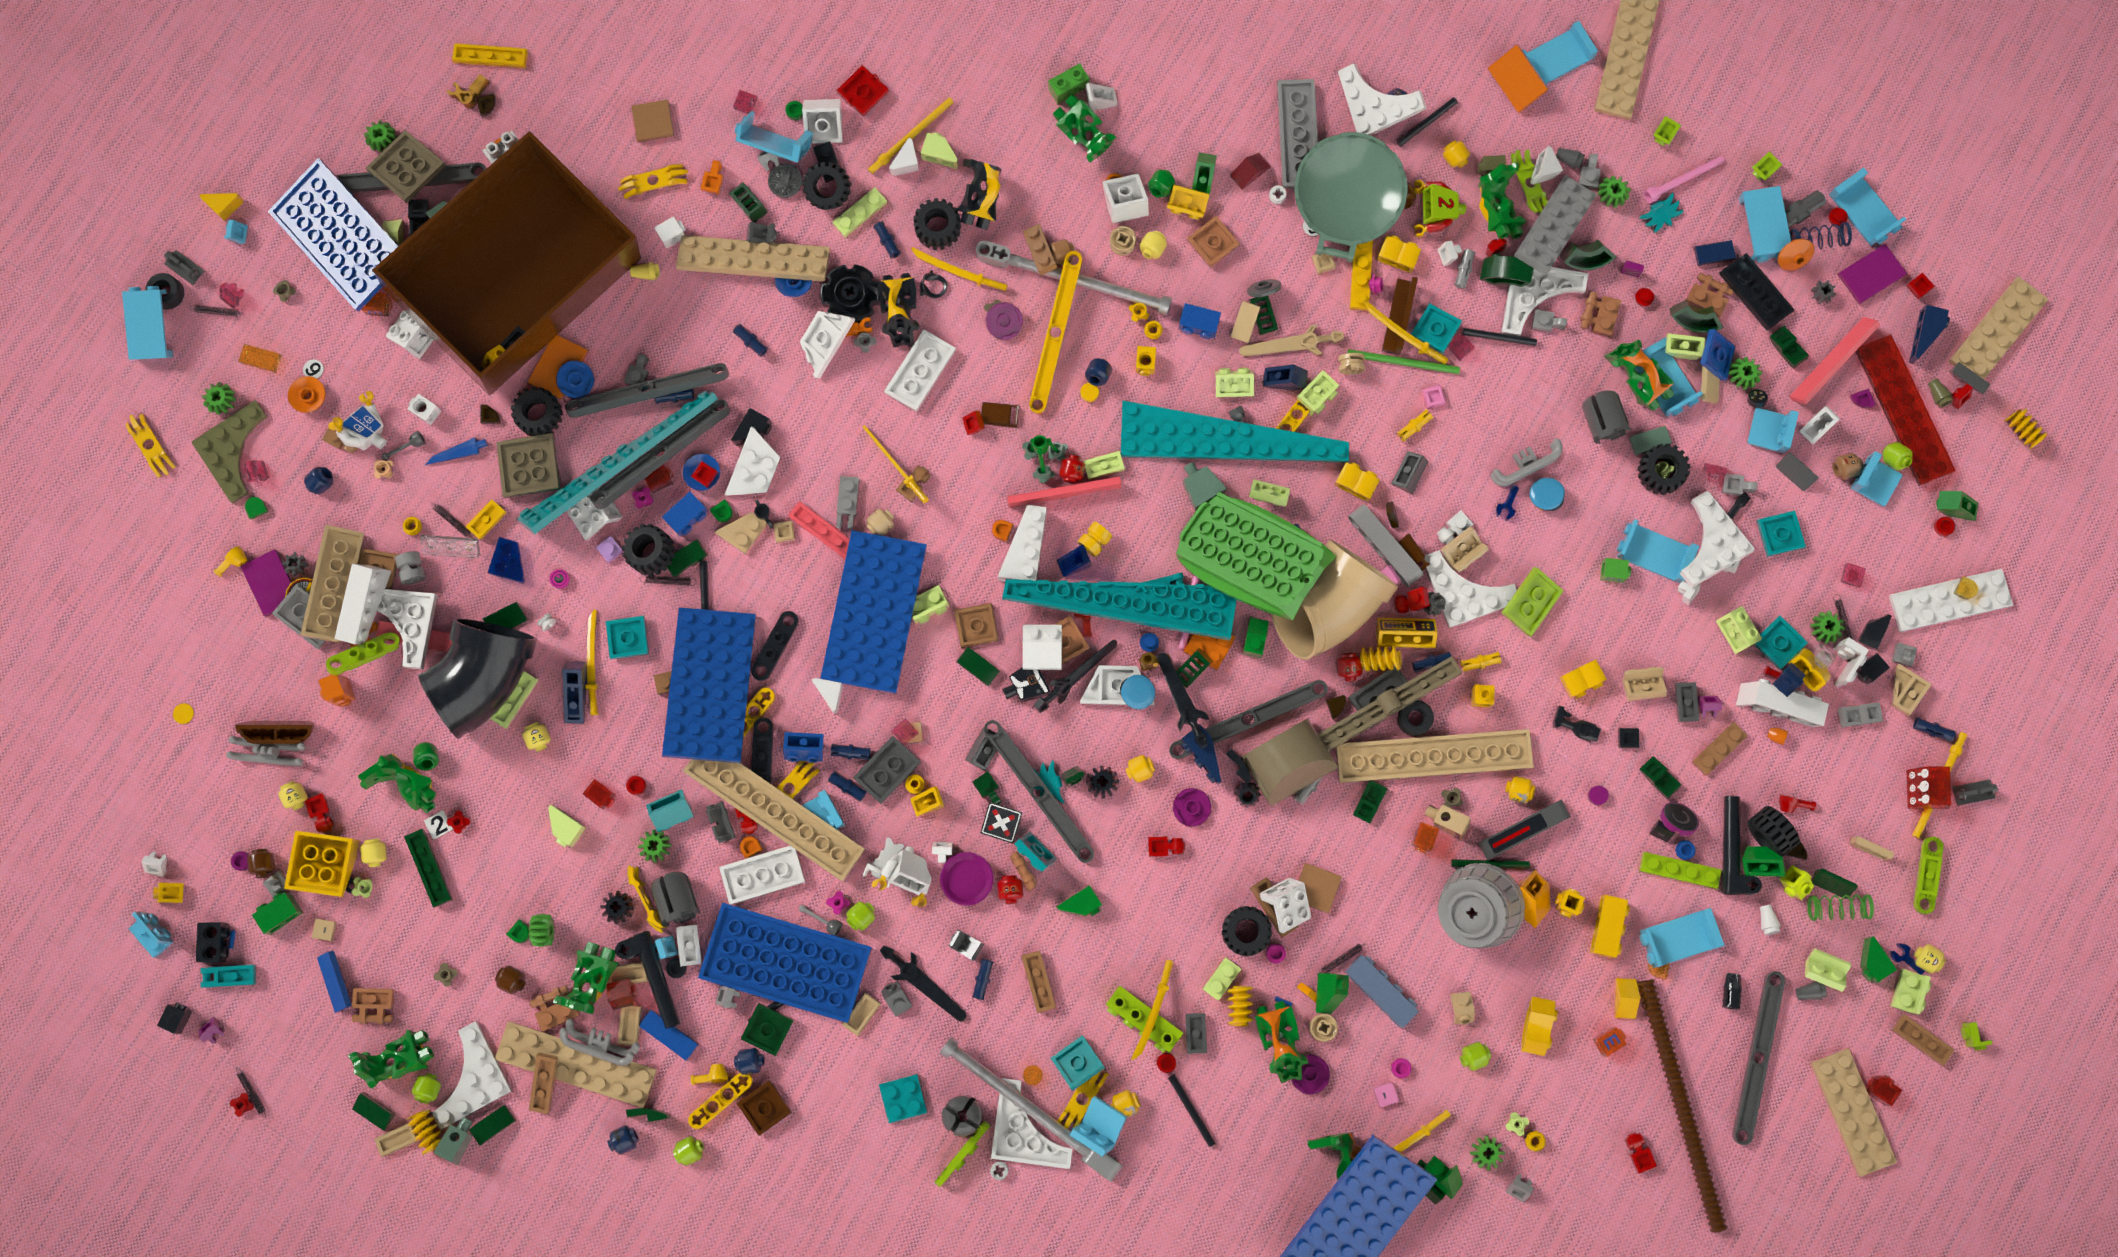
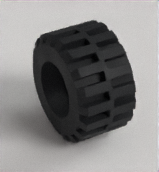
(811, 189)
(933, 210)
(529, 399)
(1671, 456)
(639, 540)
(1773, 830)
(1259, 919)

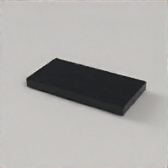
(1756, 291)

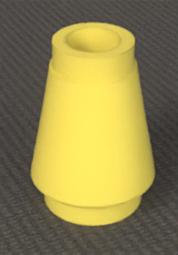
(645, 271)

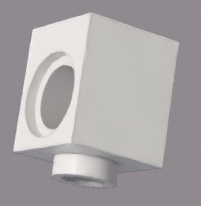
(670, 231)
(429, 414)

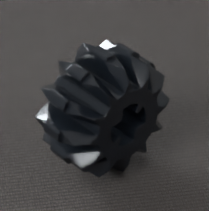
(1107, 777)
(613, 914)

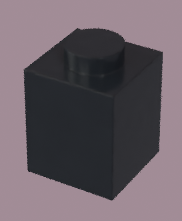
(1872, 669)
(174, 1018)

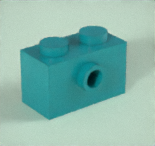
(669, 810)

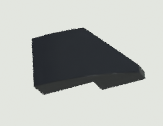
(1874, 631)
(1243, 771)

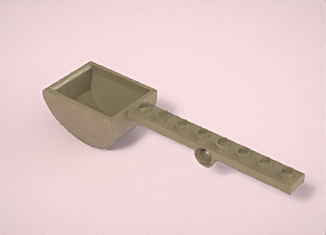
(1303, 756)

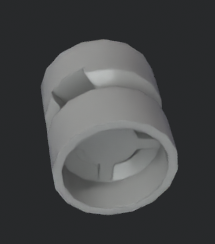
(410, 567)

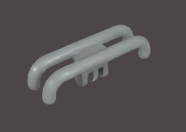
(1528, 464)
(266, 752)
(597, 1045)

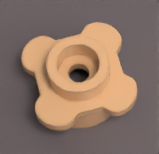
(378, 465)

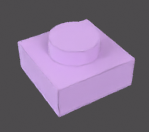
(609, 549)

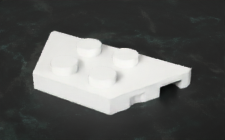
(824, 339)
(754, 467)
(1106, 683)

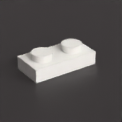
(688, 945)

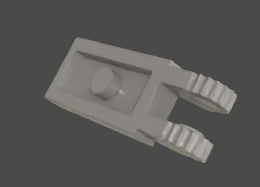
(847, 500)

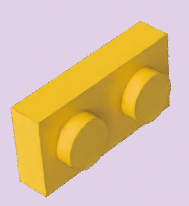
(486, 519)

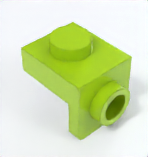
(1666, 131)
(1766, 166)
(1972, 1038)

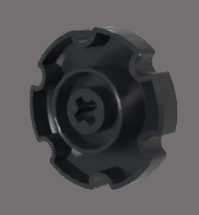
(847, 281)

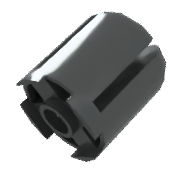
(1605, 416)
(674, 898)
(951, 1117)

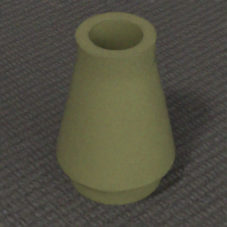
(1940, 393)

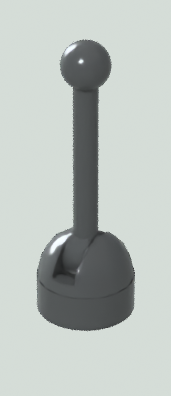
(416, 440)

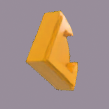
(1307, 991)

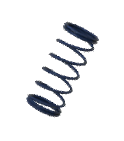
(1840, 231)

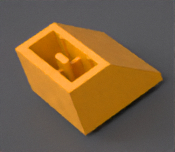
(1536, 898)

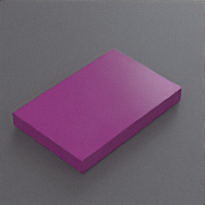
(1872, 274)
(267, 580)

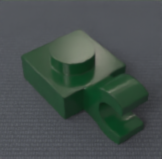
(986, 787)

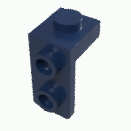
(1789, 679)

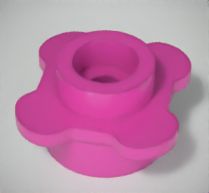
(1376, 284)
(647, 498)
(838, 897)

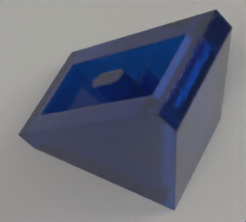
(1074, 561)

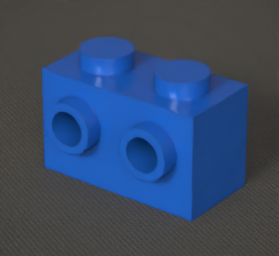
(1199, 321)
(685, 514)
(803, 747)

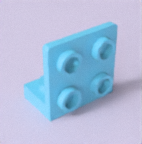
(1772, 430)
(1876, 480)
(825, 809)
(150, 933)
(1099, 1127)

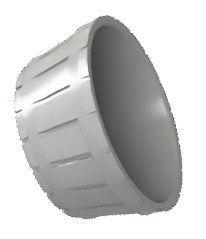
(1491, 895)

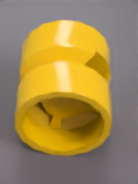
(1095, 538)

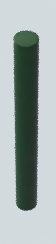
(1499, 863)

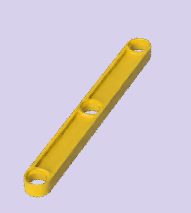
(1059, 320)

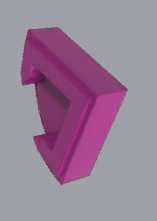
(1863, 399)

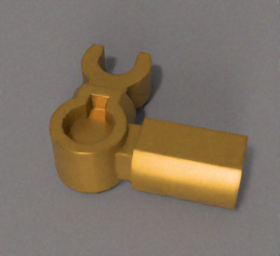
(468, 98)
(1149, 661)

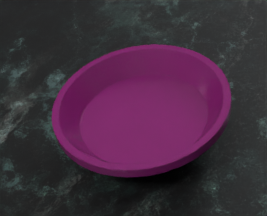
(966, 878)

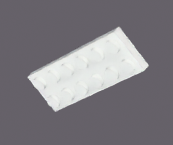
(1938, 603)

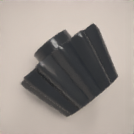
(1247, 801)

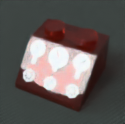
(1929, 787)

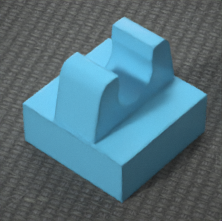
(236, 232)
(666, 947)

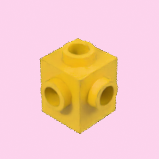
(1576, 903)

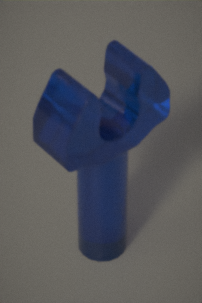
(1508, 503)
(1905, 957)

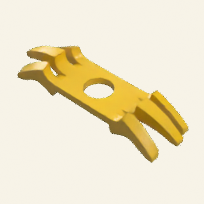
(664, 180)
(153, 454)
(798, 779)
(653, 915)
(1077, 1110)

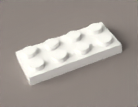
(920, 370)
(762, 874)

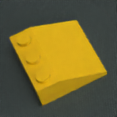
(321, 863)

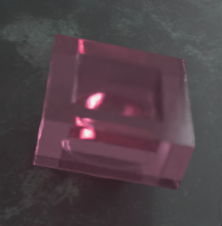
(1853, 575)

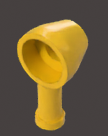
(235, 556)
(716, 1075)

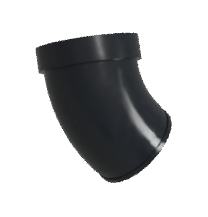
(476, 673)

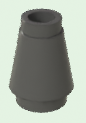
(1570, 157)
(1811, 991)

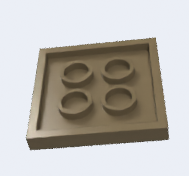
(405, 166)
(528, 465)

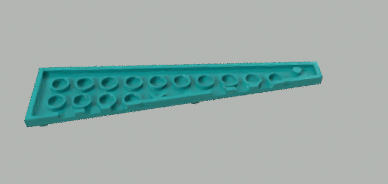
(1171, 433)
(565, 498)
(1177, 607)

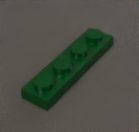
(428, 868)

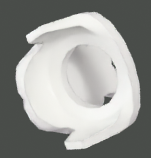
(879, 863)

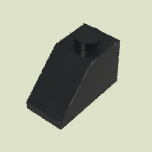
(755, 419)

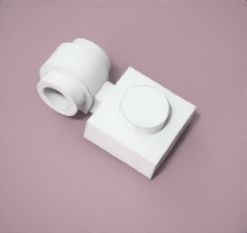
(1456, 525)

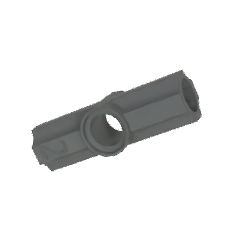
(1803, 208)

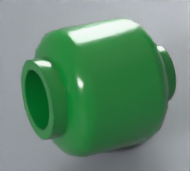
(1161, 183)
(425, 756)

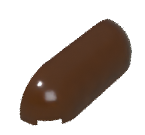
(275, 731)

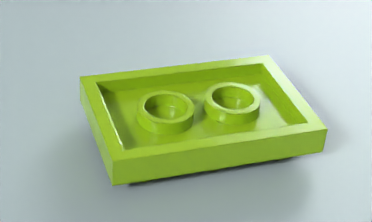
(1532, 601)

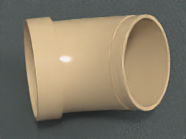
(1336, 604)

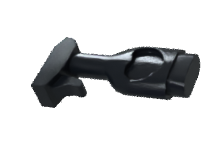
(1582, 729)

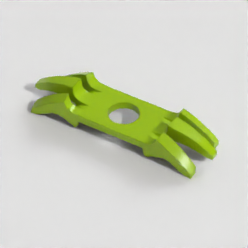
(1525, 172)

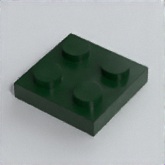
(767, 1029)

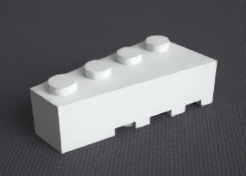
(1025, 550)
(361, 602)
(1767, 698)

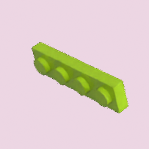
(1680, 870)

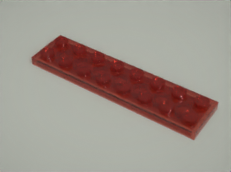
(1905, 409)

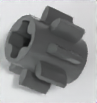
(1825, 288)
(290, 568)
(1437, 603)

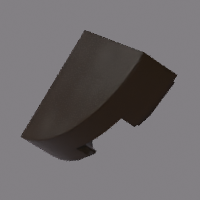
(486, 104)
(488, 415)
(1392, 514)
(1336, 705)
(1798, 852)

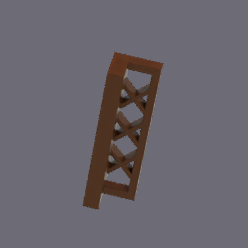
(1399, 314)

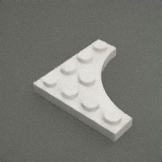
(1375, 110)
(1524, 299)
(1721, 542)
(1463, 598)
(413, 618)
(480, 1080)
(1020, 1141)

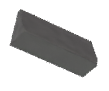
(1969, 377)
(1796, 471)
(1410, 472)
(982, 751)

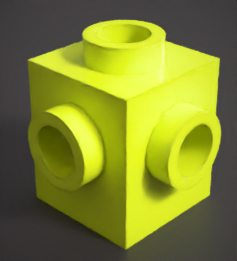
(1797, 883)

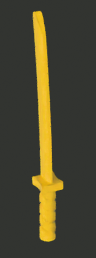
(979, 279)
(1423, 347)
(909, 481)
(592, 686)
(1161, 988)
(1424, 1131)

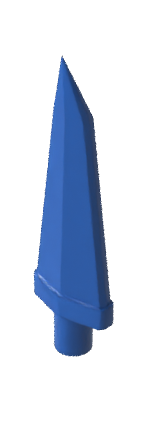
(464, 449)

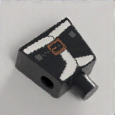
(1026, 685)

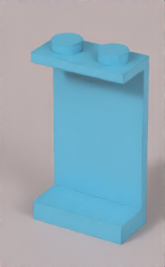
(1562, 53)
(772, 142)
(1865, 209)
(1766, 222)
(145, 323)
(1683, 391)
(1655, 552)
(1681, 938)

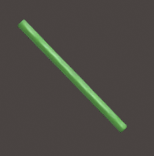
(1408, 362)

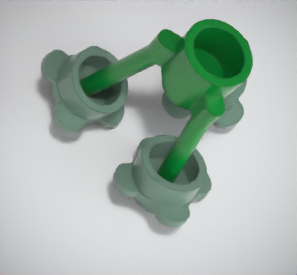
(1036, 448)

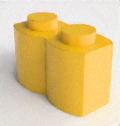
(1399, 254)
(1357, 482)
(1815, 676)
(1583, 678)

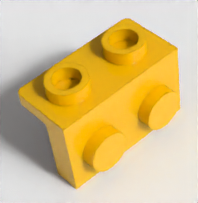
(1188, 201)

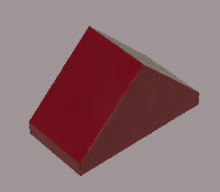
(1249, 170)

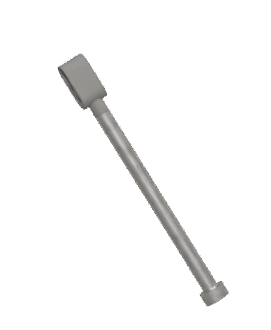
(1162, 304)
(1105, 1165)

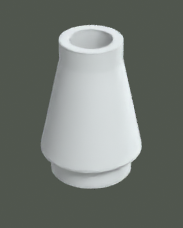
(1769, 921)

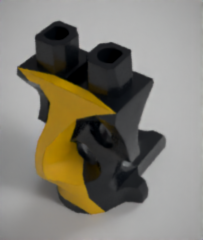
(984, 200)
(899, 308)

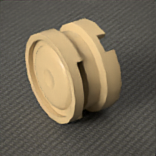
(1122, 240)
(1351, 363)
(1323, 1027)

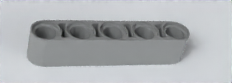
(1385, 545)

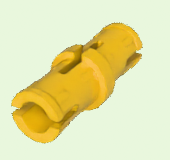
(1414, 425)
(1480, 661)

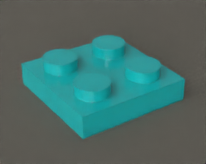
(1436, 328)
(1781, 533)
(627, 637)
(1780, 642)
(1035, 851)
(1077, 1063)
(903, 1098)

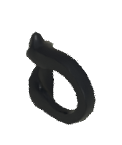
(931, 276)

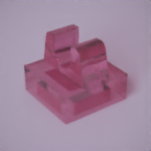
(745, 102)
(230, 295)
(1461, 347)
(256, 471)
(1714, 472)
(904, 732)

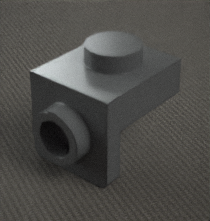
(761, 233)
(966, 945)
(896, 998)

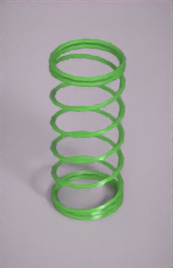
(1818, 908)

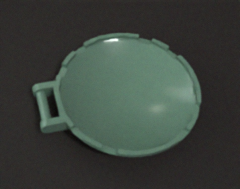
(1350, 191)

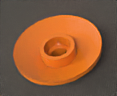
(1796, 254)
(301, 388)

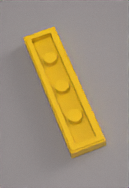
(490, 55)

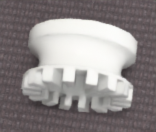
(1273, 197)
(547, 622)
(993, 1168)

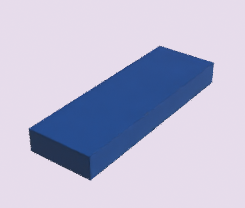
(334, 981)
(671, 1037)

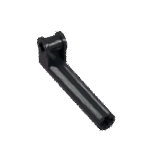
(1732, 881)
(643, 946)

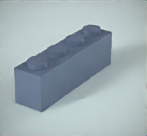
(1381, 991)

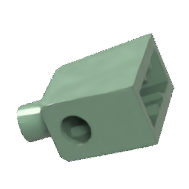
(1201, 485)
(451, 1149)

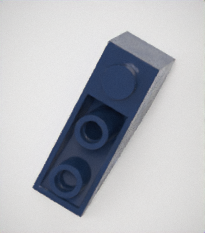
(1203, 757)

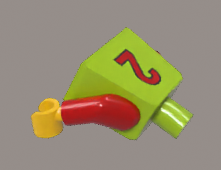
(1439, 206)

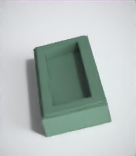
(1645, 441)

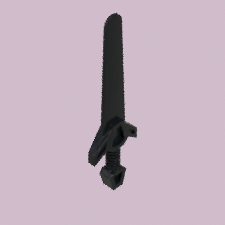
(1063, 685)
(1188, 713)
(923, 983)

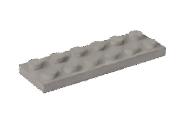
(1296, 125)
(1555, 225)

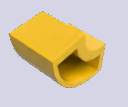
(1538, 1026)

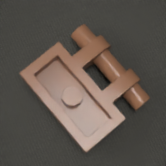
(1702, 297)
(1606, 315)
(1027, 877)
(374, 999)
(554, 1015)

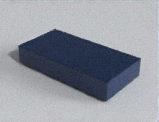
(1714, 253)

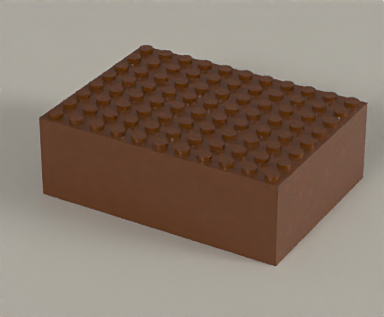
(488, 256)

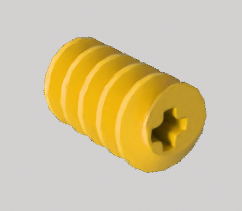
(2026, 427)
(1381, 659)
(1240, 1006)
(425, 1130)

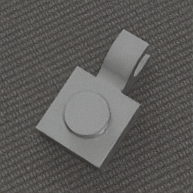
(1590, 175)
(1545, 321)
(1735, 485)

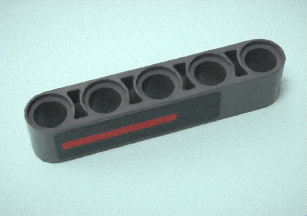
(1524, 829)

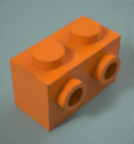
(336, 690)

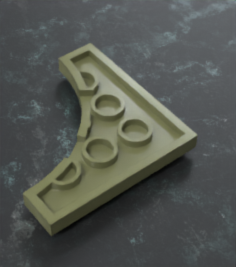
(223, 448)

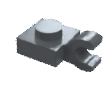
(637, 373)

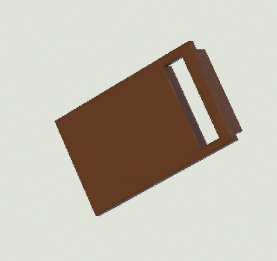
(998, 414)
(1413, 550)

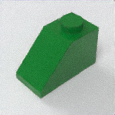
(1204, 172)
(1957, 505)
(1255, 637)
(1762, 862)
(1082, 903)
(1874, 961)
(1331, 992)

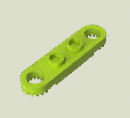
(362, 653)
(1928, 875)
(969, 1148)

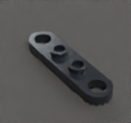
(775, 646)
(762, 750)

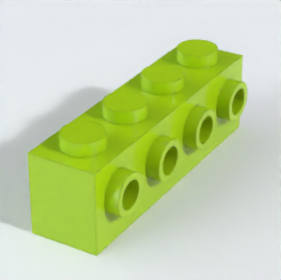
(1136, 1015)

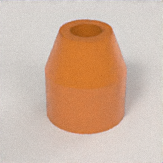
(1777, 735)

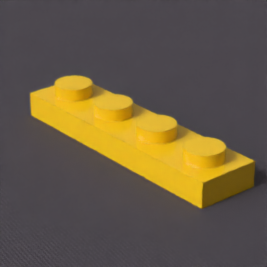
(1361, 276)

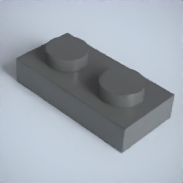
(1687, 702)
(1196, 1033)

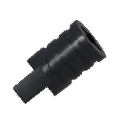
(1732, 991)

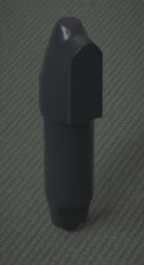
(1739, 503)

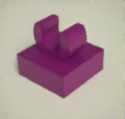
(1709, 703)
(209, 1029)

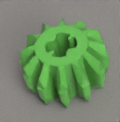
(373, 136)
(1606, 191)
(1739, 369)
(213, 394)
(1827, 619)
(661, 847)
(541, 930)
(1491, 1157)

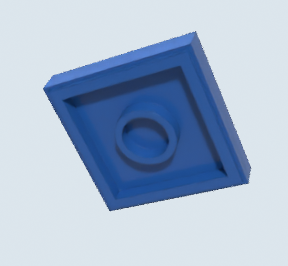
(1717, 354)

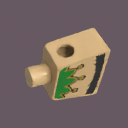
(1455, 826)

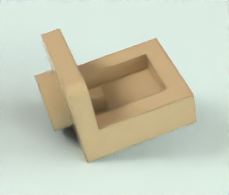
(1462, 1008)

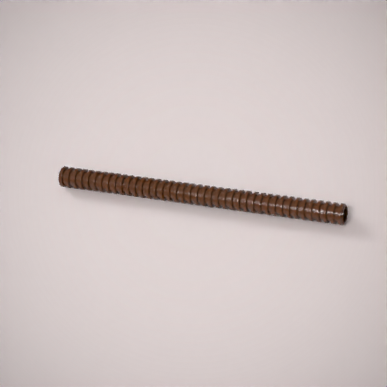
(1682, 1106)

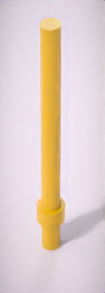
(883, 159)
(1955, 751)

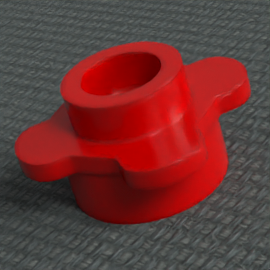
(464, 822)
(247, 1104)

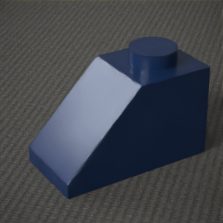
(1285, 377)

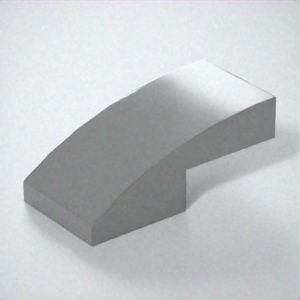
(1860, 715)

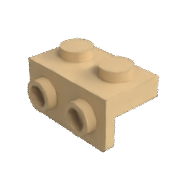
(1464, 549)
(1644, 683)

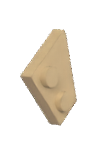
(743, 532)
(1908, 690)

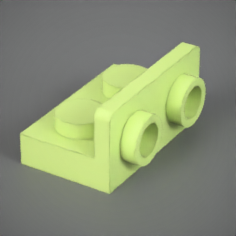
(1234, 383)
(1318, 392)
(1269, 493)
(928, 604)
(1738, 629)
(1827, 969)
(1911, 992)

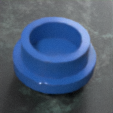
(1149, 642)
(1685, 850)

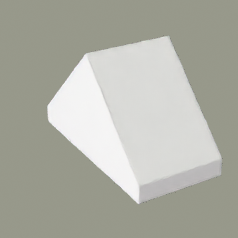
(1100, 96)
(905, 160)
(1546, 166)
(1819, 424)
(830, 691)

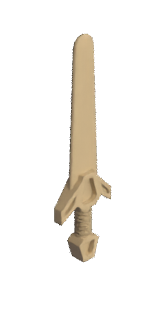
(1294, 343)

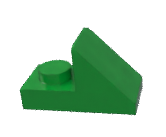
(1447, 1179)

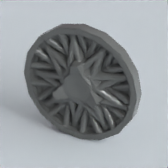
(785, 180)
(1264, 288)

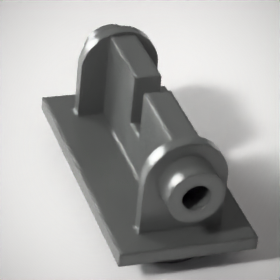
(183, 266)
(1974, 792)
(723, 830)

